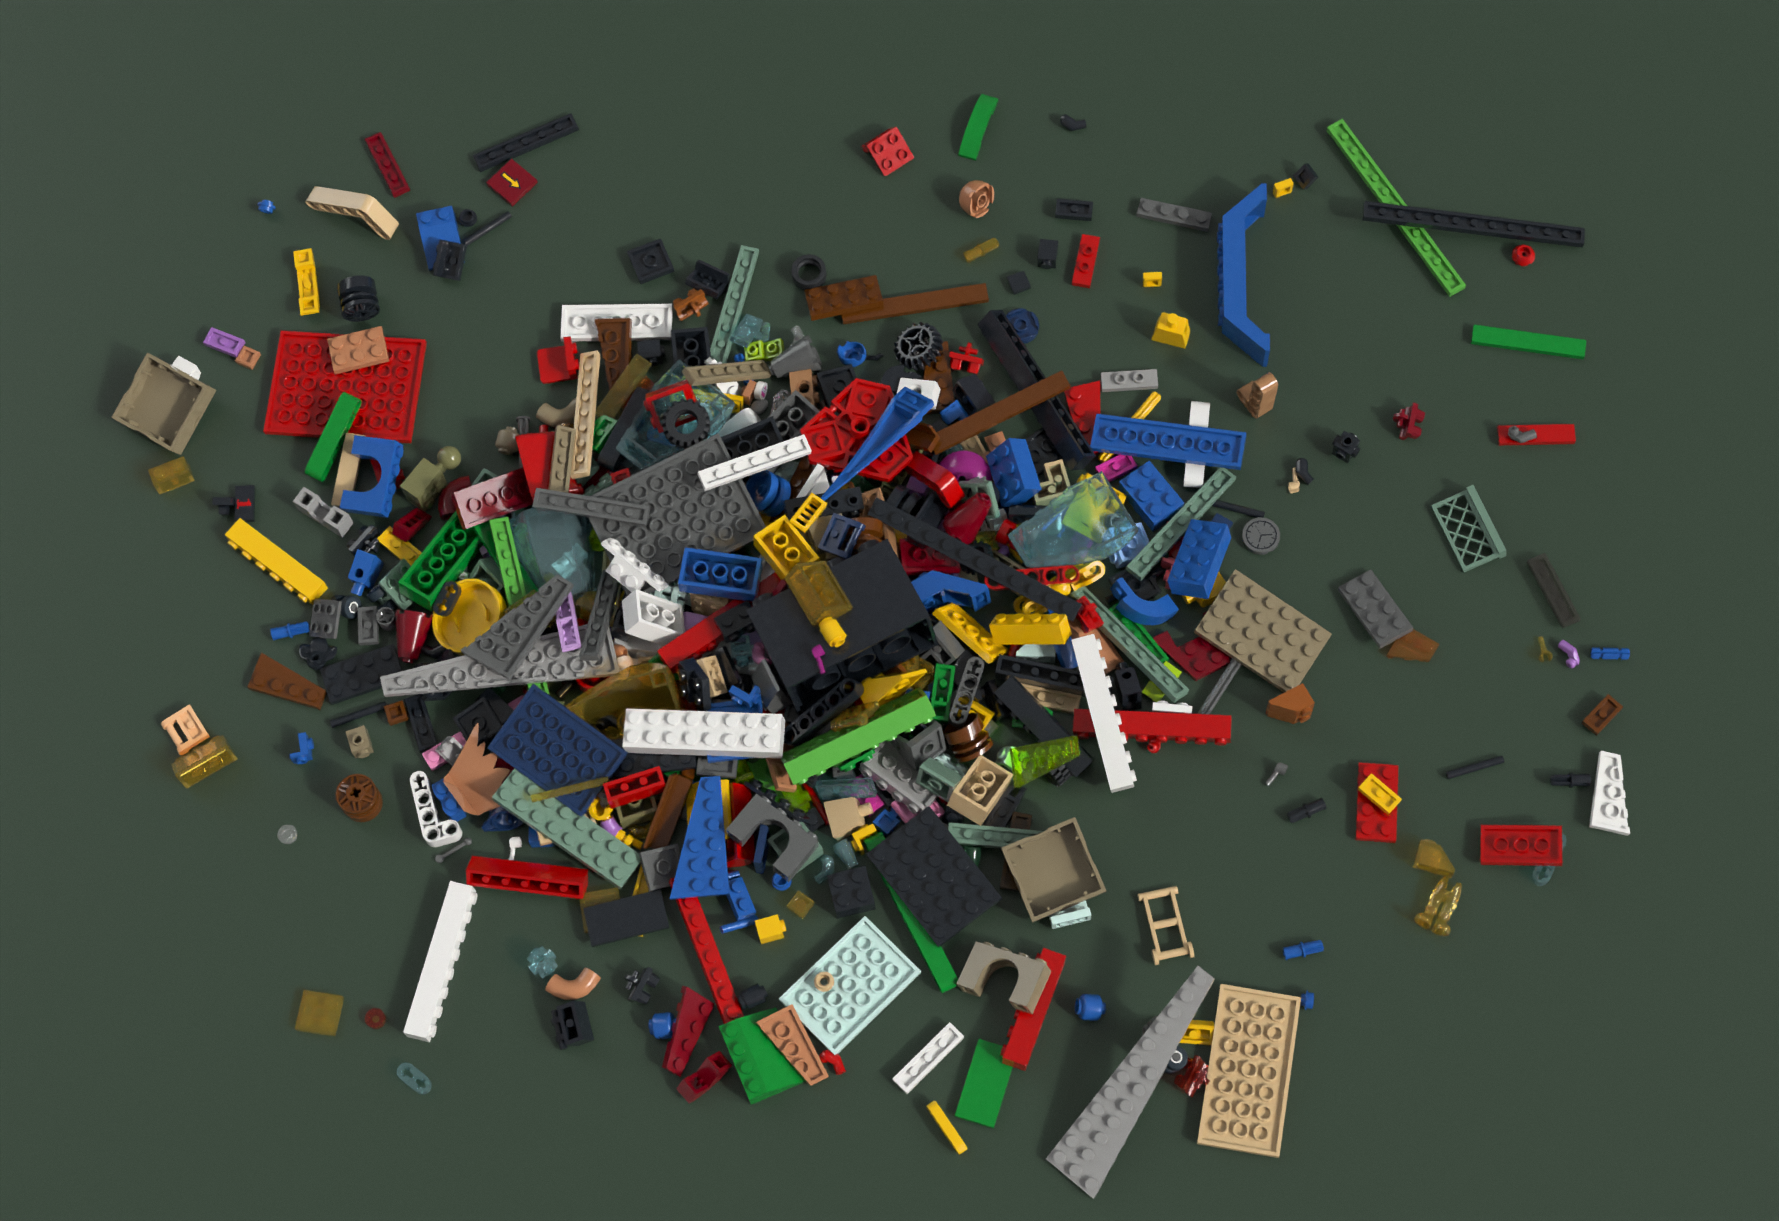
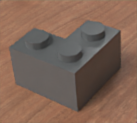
(948, 648)

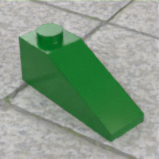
(942, 692)

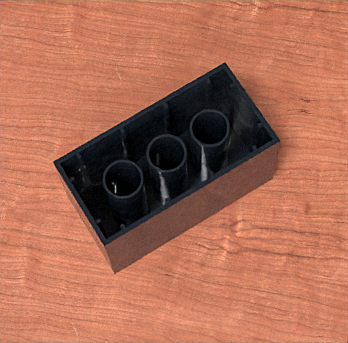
(881, 629)

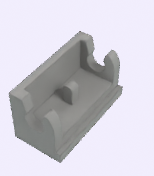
(449, 750)

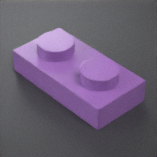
(224, 342)

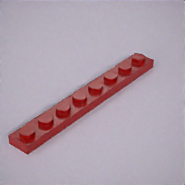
(709, 958)

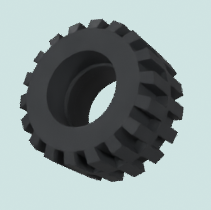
(674, 412)

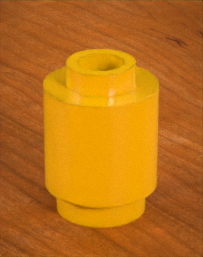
(832, 632)

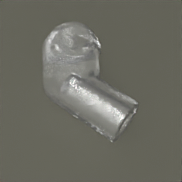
(798, 334)

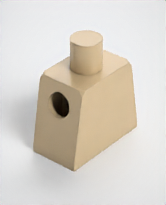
(846, 816)

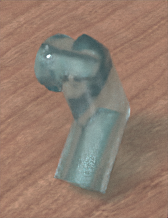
(827, 869)

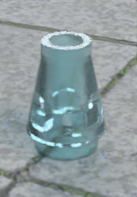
(846, 853)

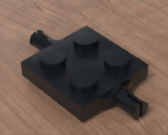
(1144, 589)

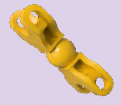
(1086, 578)

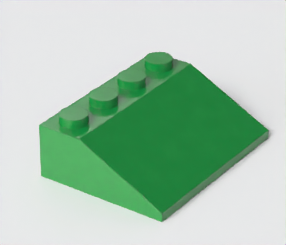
(756, 1059)

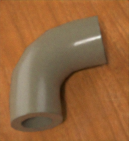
(554, 417)

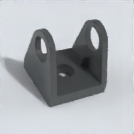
(924, 745)

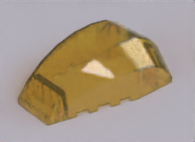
(637, 685)

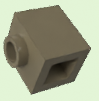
(359, 742)

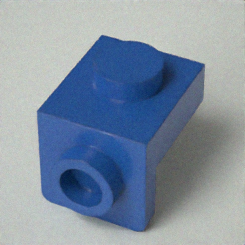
(741, 697)
(305, 753)

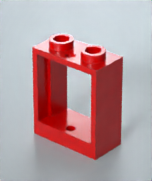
(668, 390)

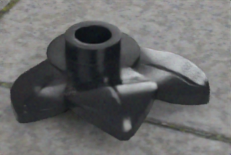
(317, 653)

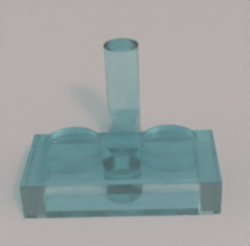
(749, 329)

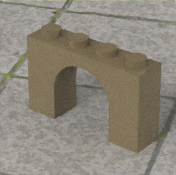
(987, 958)

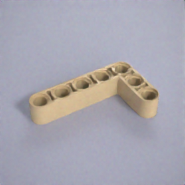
(354, 205)

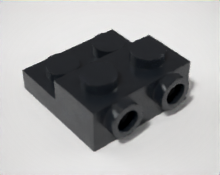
(694, 683)

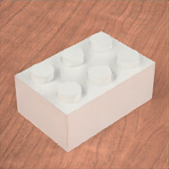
(652, 617)

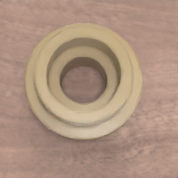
(824, 975)

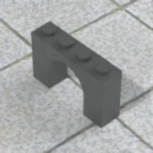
(761, 812)

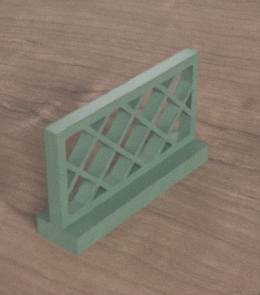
(1484, 522)

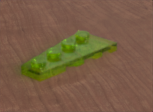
(1040, 758)

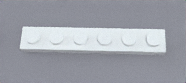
(754, 462)

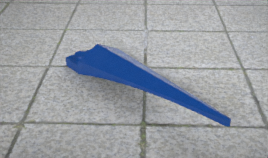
(898, 419)

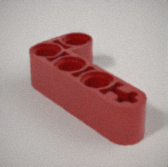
(936, 478)

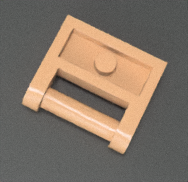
(191, 727)

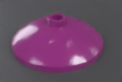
(966, 464)

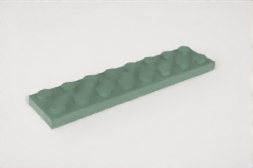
(568, 830)

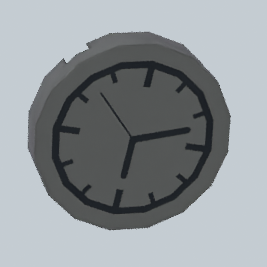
(1261, 536)

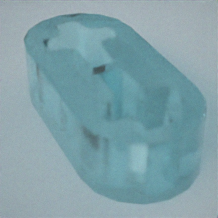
(416, 1075)

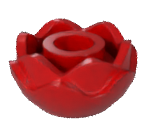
(1522, 260)

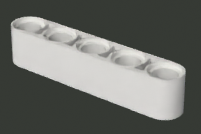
(1198, 417)

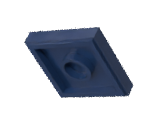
(761, 849)

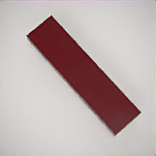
(387, 164)

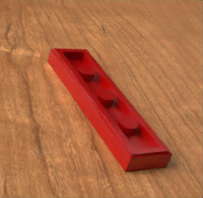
(1545, 434)

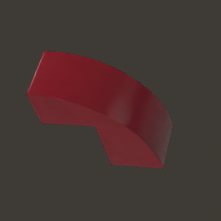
(706, 1077)

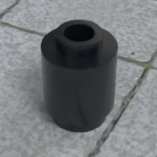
(752, 996)

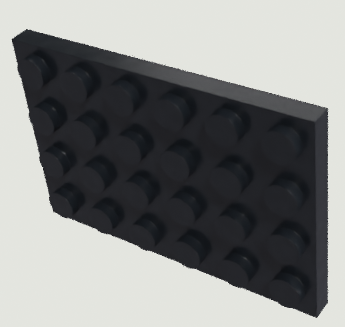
(934, 876)

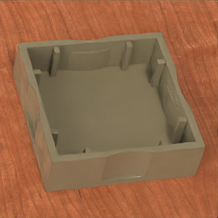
(164, 403)
(1053, 870)

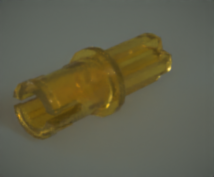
(981, 250)

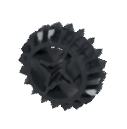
(917, 341)

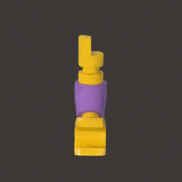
(610, 824)

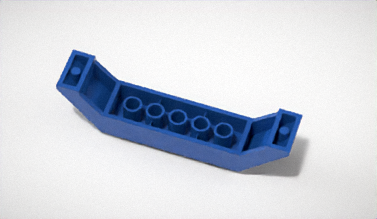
(1232, 276)
(940, 588)

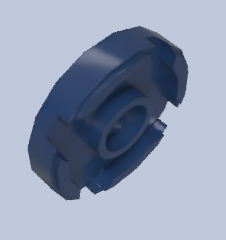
(1024, 323)

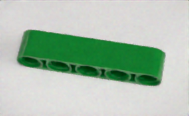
(333, 436)

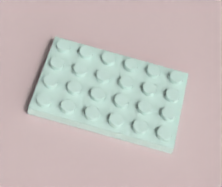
(866, 980)

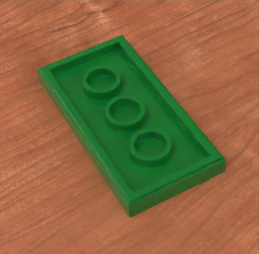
(984, 1085)

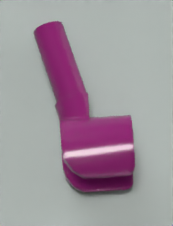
(817, 652)

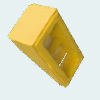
(815, 501)

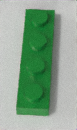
(1141, 633)

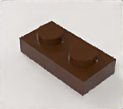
(1602, 715)

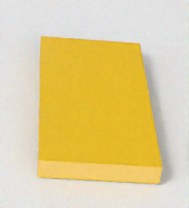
(970, 632)

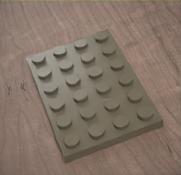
(1262, 632)

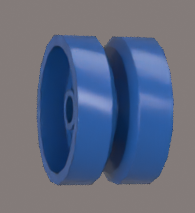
(768, 492)

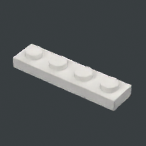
(928, 1058)

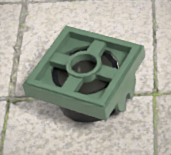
(981, 485)

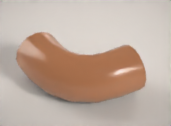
(574, 988)

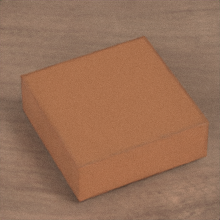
(247, 357)

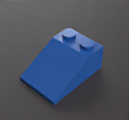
(437, 226)

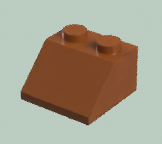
(1291, 706)

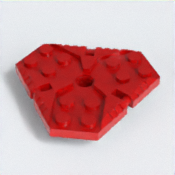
(837, 440)

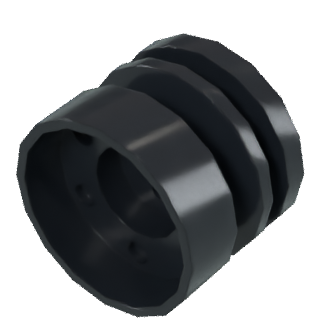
(358, 298)

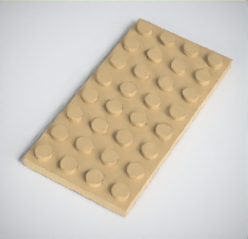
(1249, 1071)

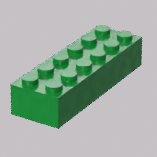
(440, 562)

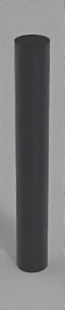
(487, 228)
(1239, 509)
(358, 714)
(1475, 767)

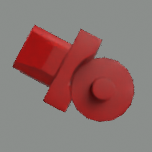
(974, 362)
(1088, 616)

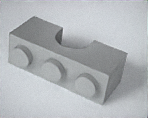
(316, 509)

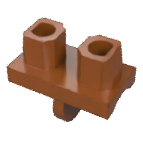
(691, 305)

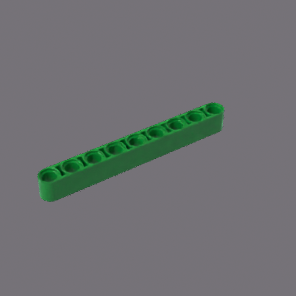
(933, 956)

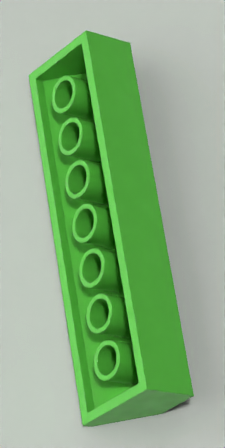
(835, 747)

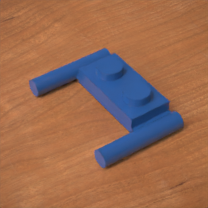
(740, 904)

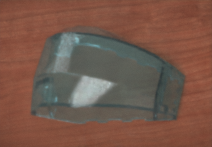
(647, 446)
(1076, 527)
(555, 545)

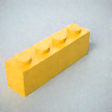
(1030, 629)

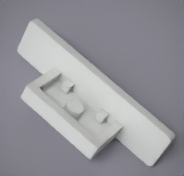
(630, 570)

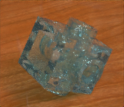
(545, 967)

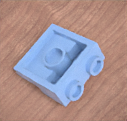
(1131, 550)

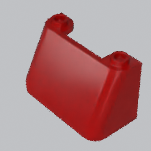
(536, 458)

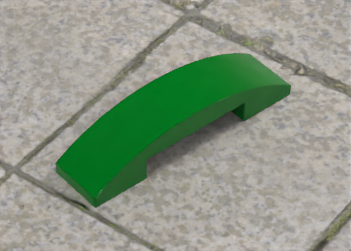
(977, 126)

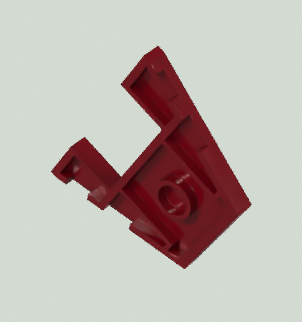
(1195, 657)

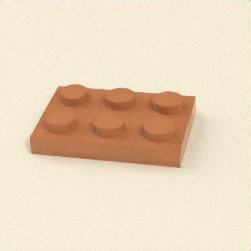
(358, 350)

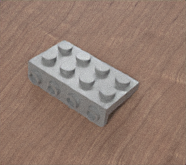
(897, 777)

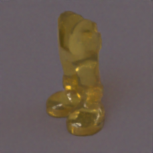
(1450, 902)

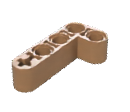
(1259, 395)

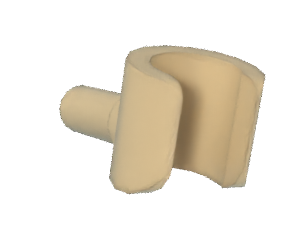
(1294, 486)

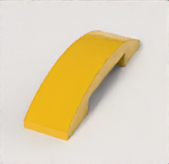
(307, 282)

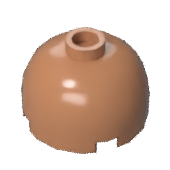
(976, 197)

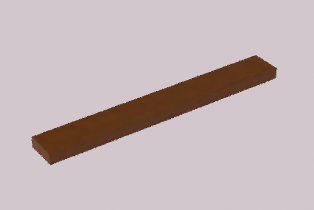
(921, 303)
(1001, 411)

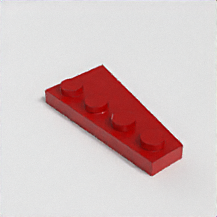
(1083, 406)

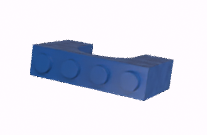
(379, 499)

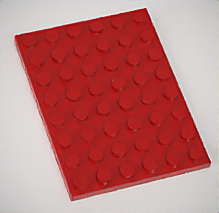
(308, 389)

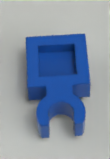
(886, 821)

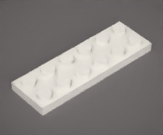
(648, 320)

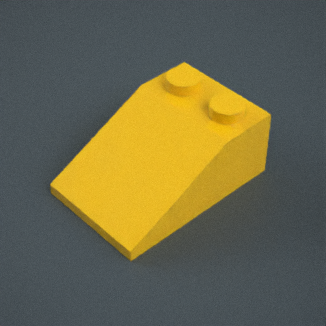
(889, 687)

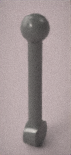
(439, 858)

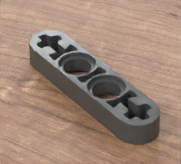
(966, 692)

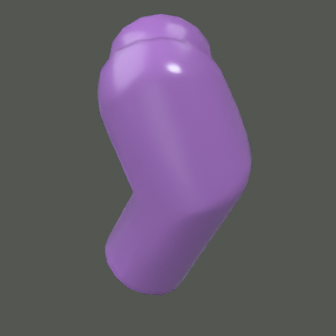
(1572, 653)

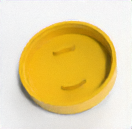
(472, 616)

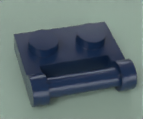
(836, 533)

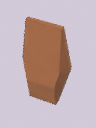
(1108, 650)

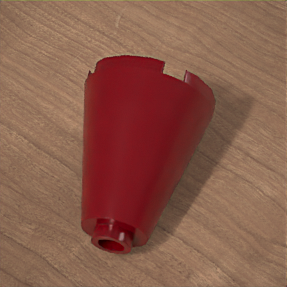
(968, 518)
(411, 633)

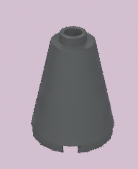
(796, 358)

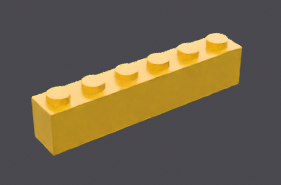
(276, 561)

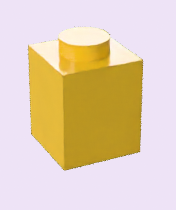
(770, 929)

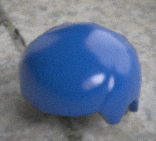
(851, 353)

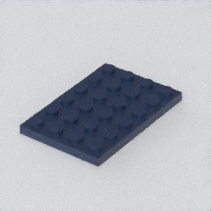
(556, 748)

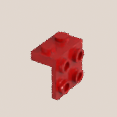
(558, 362)

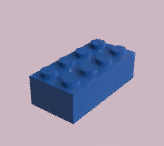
(1199, 559)
(720, 574)

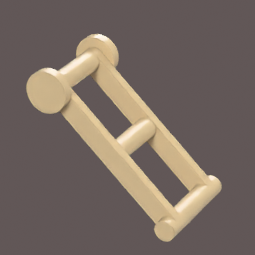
(1156, 953)

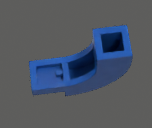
(1140, 610)

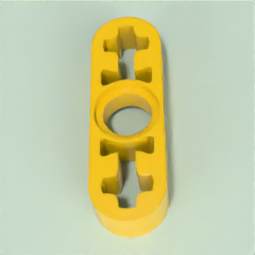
(946, 1127)

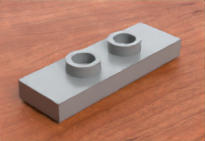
(1129, 380)

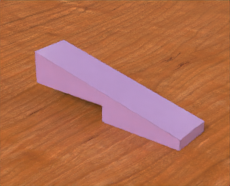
(568, 625)

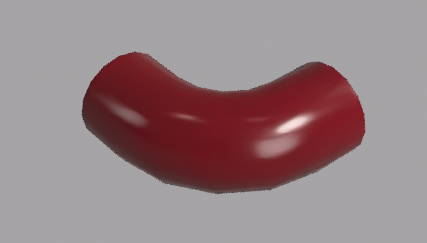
(445, 503)

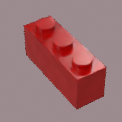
(634, 787)

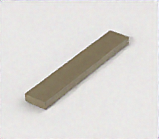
(726, 372)

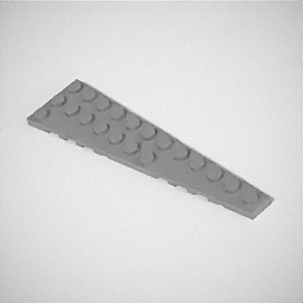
(542, 664)
(1102, 1128)

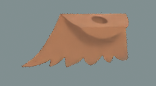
(473, 777)

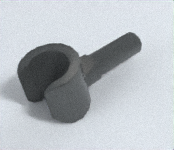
(1281, 769)

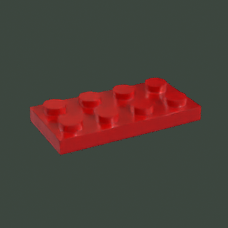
(1371, 821)
(1521, 845)

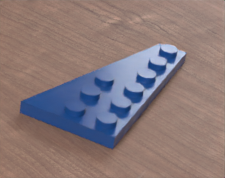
(703, 858)

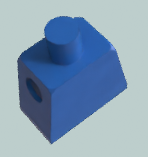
(364, 571)

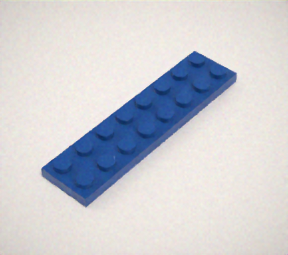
(1168, 441)

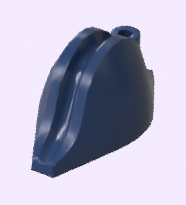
(501, 820)

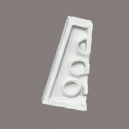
(1608, 801)

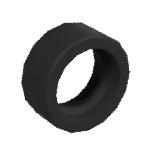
(808, 260)

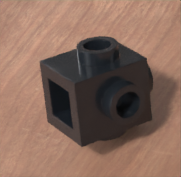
(1346, 446)

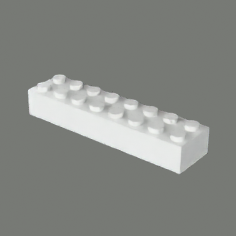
(704, 733)

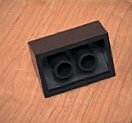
(690, 346)

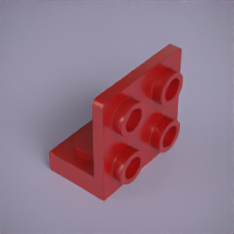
(889, 150)

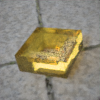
(800, 904)

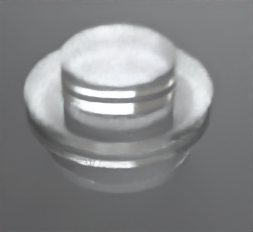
(287, 834)

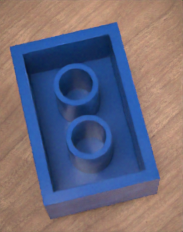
(1013, 472)
(1151, 496)

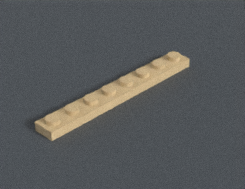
(585, 414)

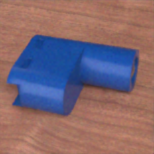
(953, 412)

